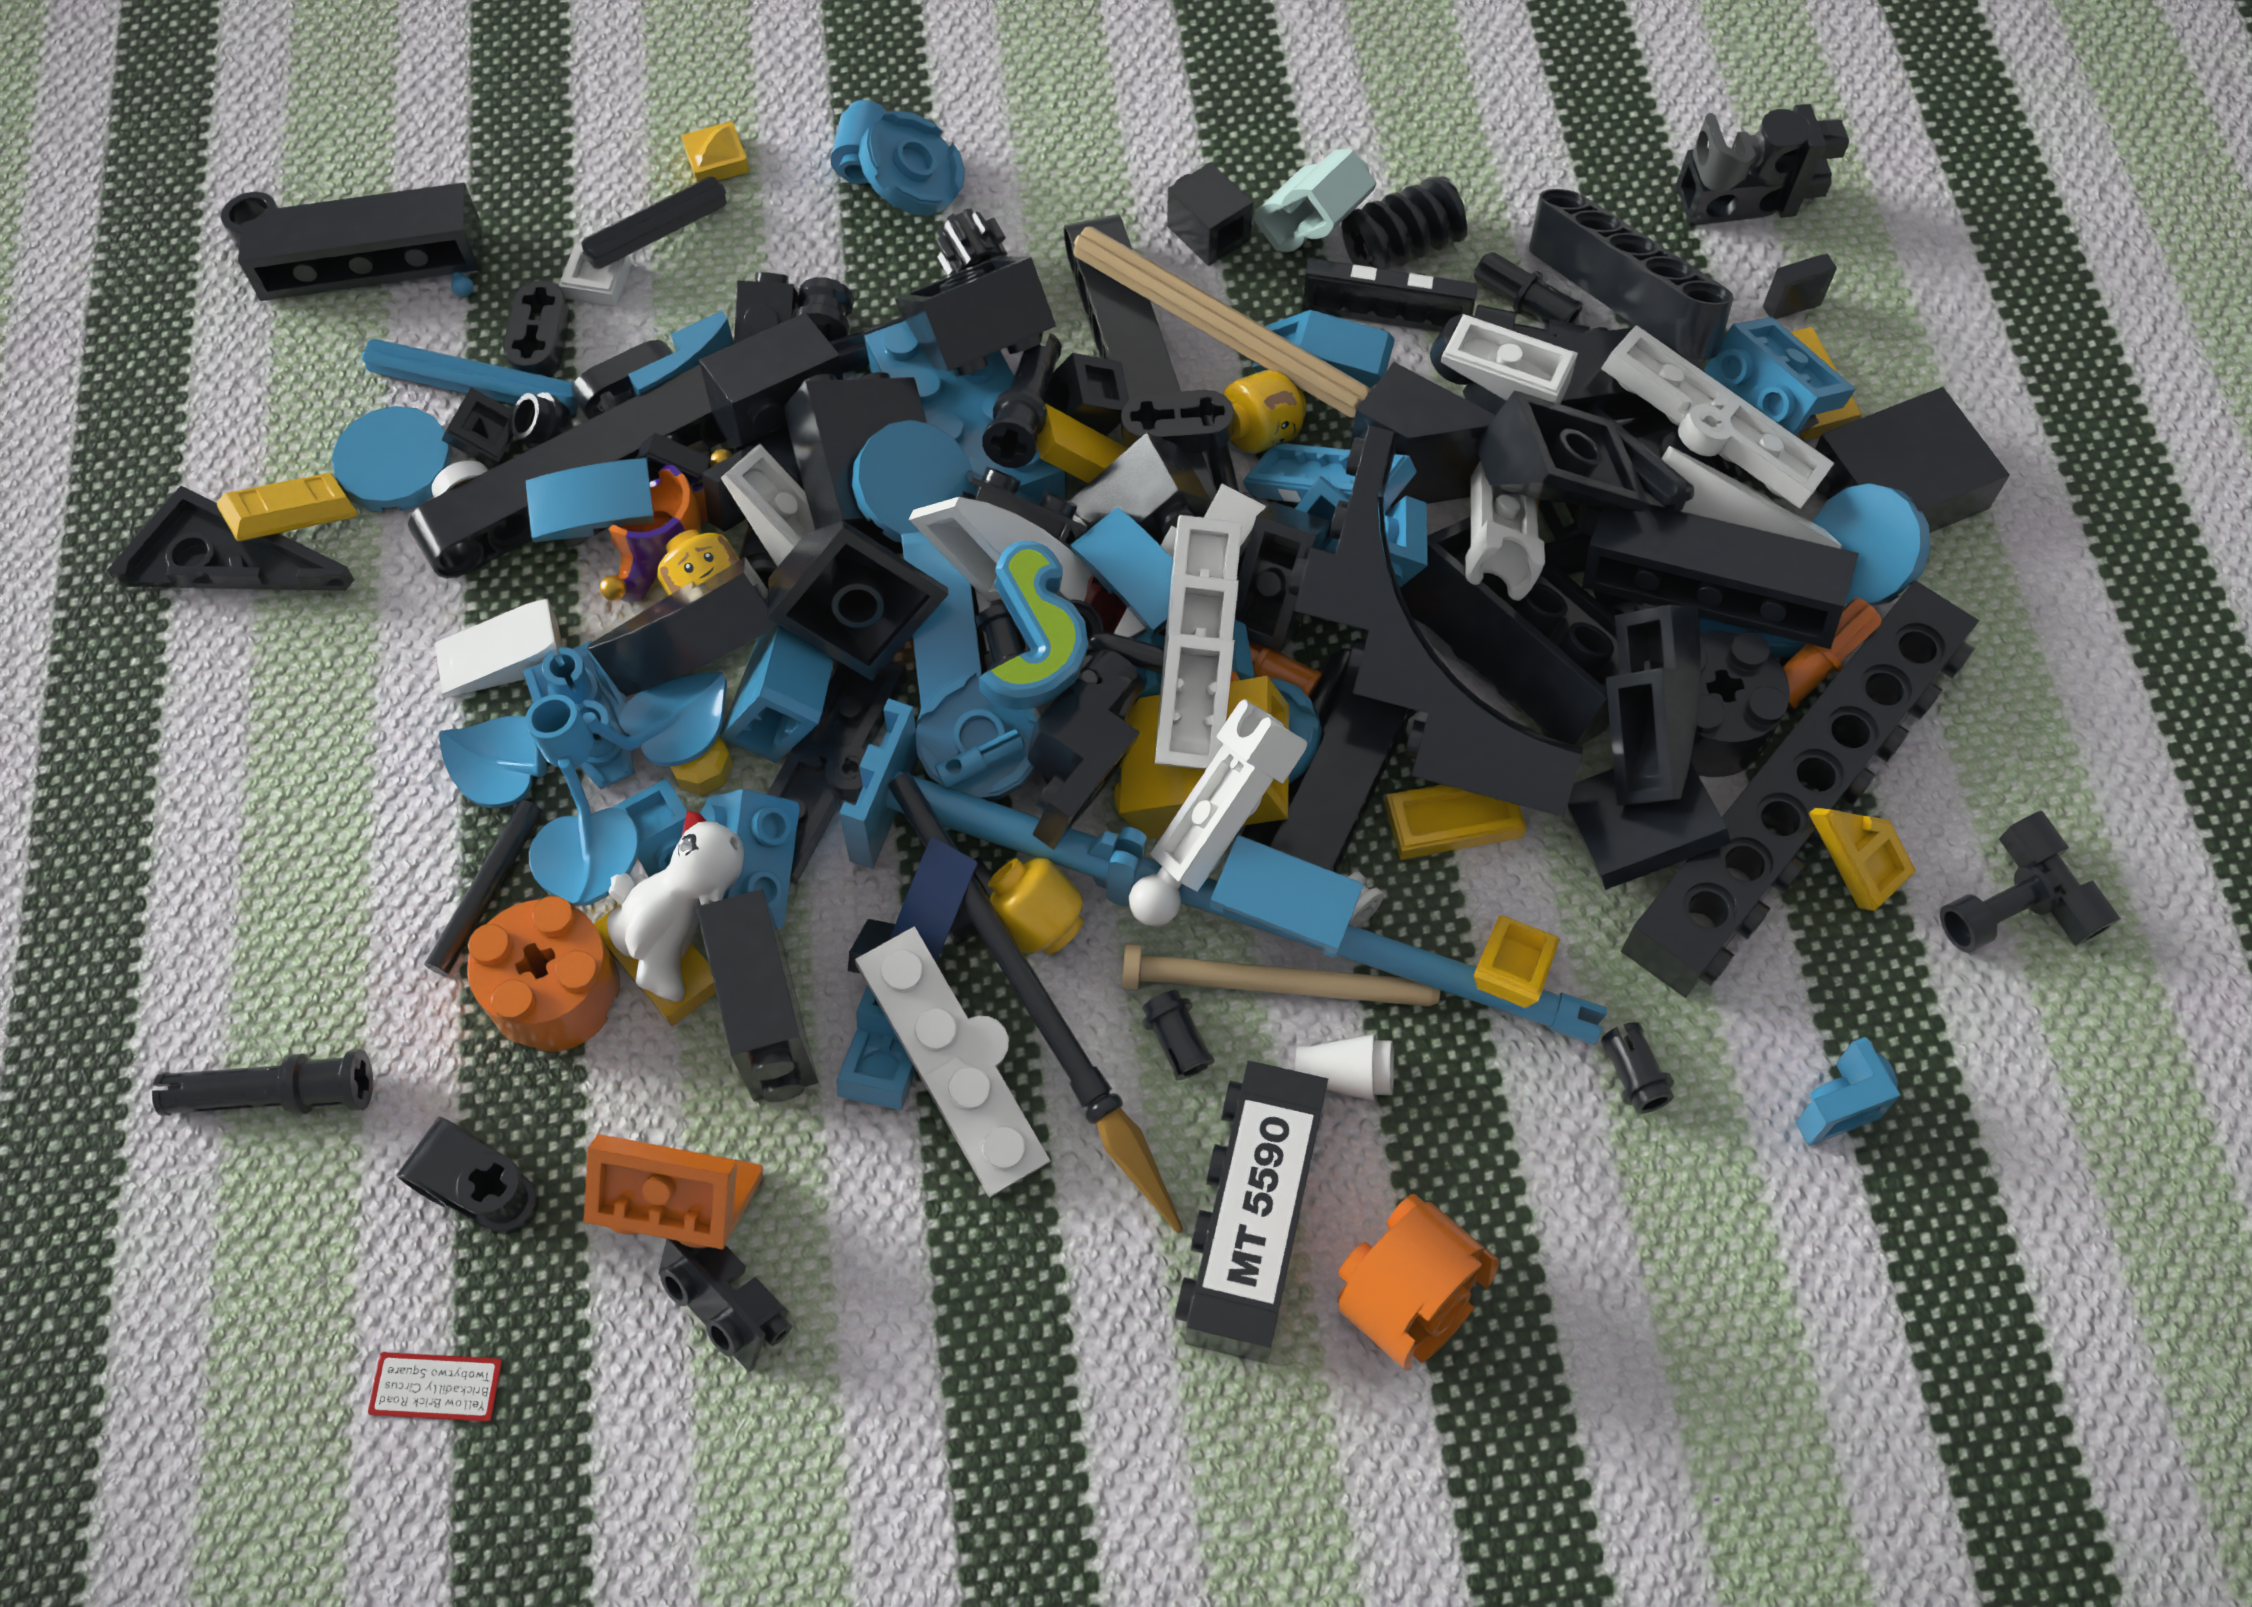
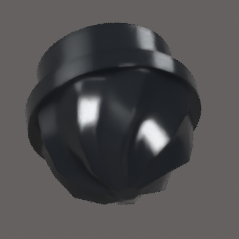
(539, 418)

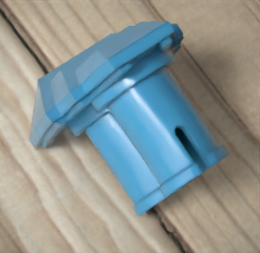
(587, 684)

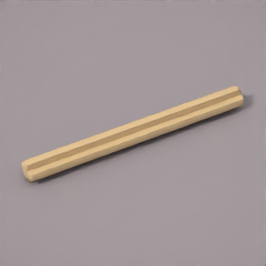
(1220, 321)

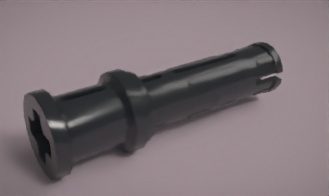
(1021, 410)
(294, 1085)

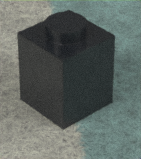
(1209, 213)

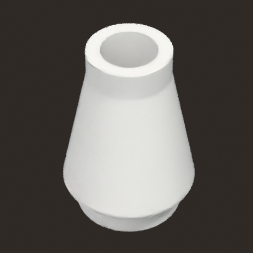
(1353, 1065)

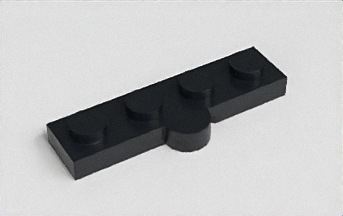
(827, 760)

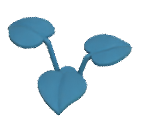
(580, 854)

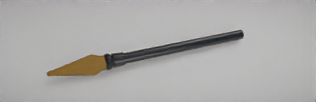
(1119, 1134)

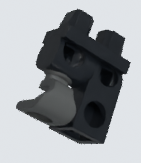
(1761, 170)

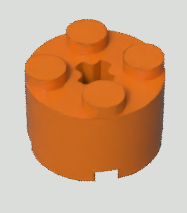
(543, 974)
(1414, 1282)

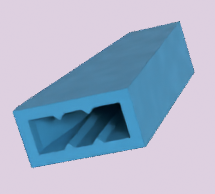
(948, 638)

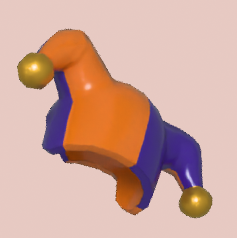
(643, 546)

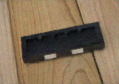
(1385, 295)

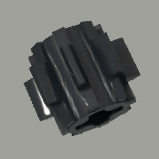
(969, 241)

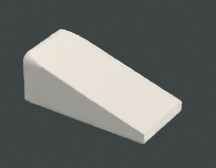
(1509, 360)
(770, 502)
(498, 649)

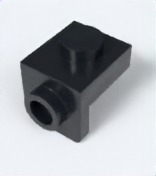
(763, 304)

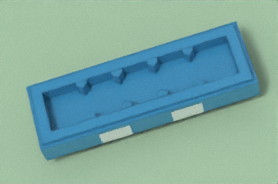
(1291, 470)

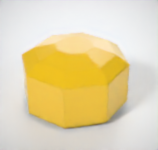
(705, 772)

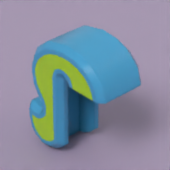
(1049, 624)

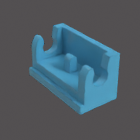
(1286, 894)

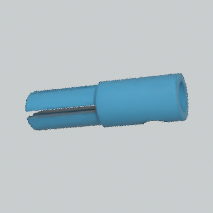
(979, 758)

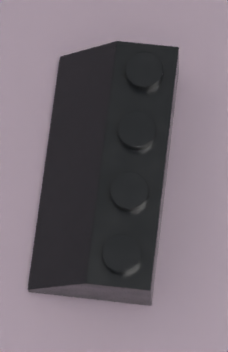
(1537, 651)

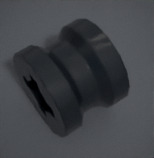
(827, 305)

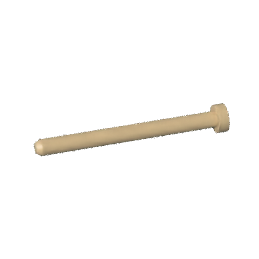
(1272, 979)

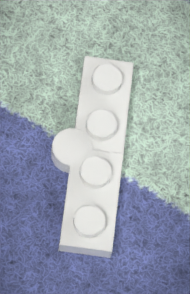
(1715, 418)
(954, 1060)

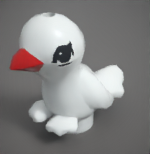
(660, 911)

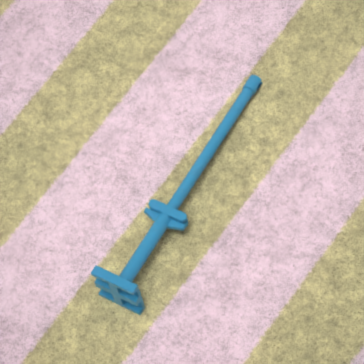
(1123, 863)

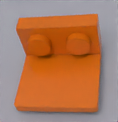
(666, 1191)

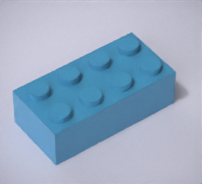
(959, 404)

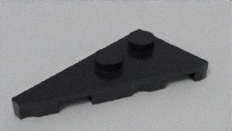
(194, 548)

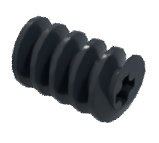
(1405, 224)

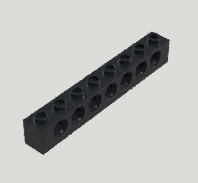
(1916, 627)

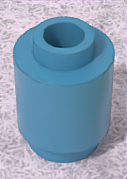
(850, 130)

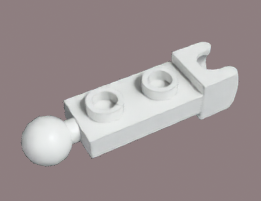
(1503, 537)
(1228, 793)

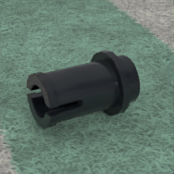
(1177, 1033)
(1638, 1069)

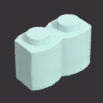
(1315, 200)

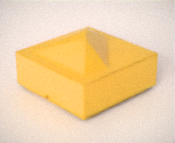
(715, 152)

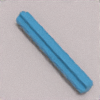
(461, 373)

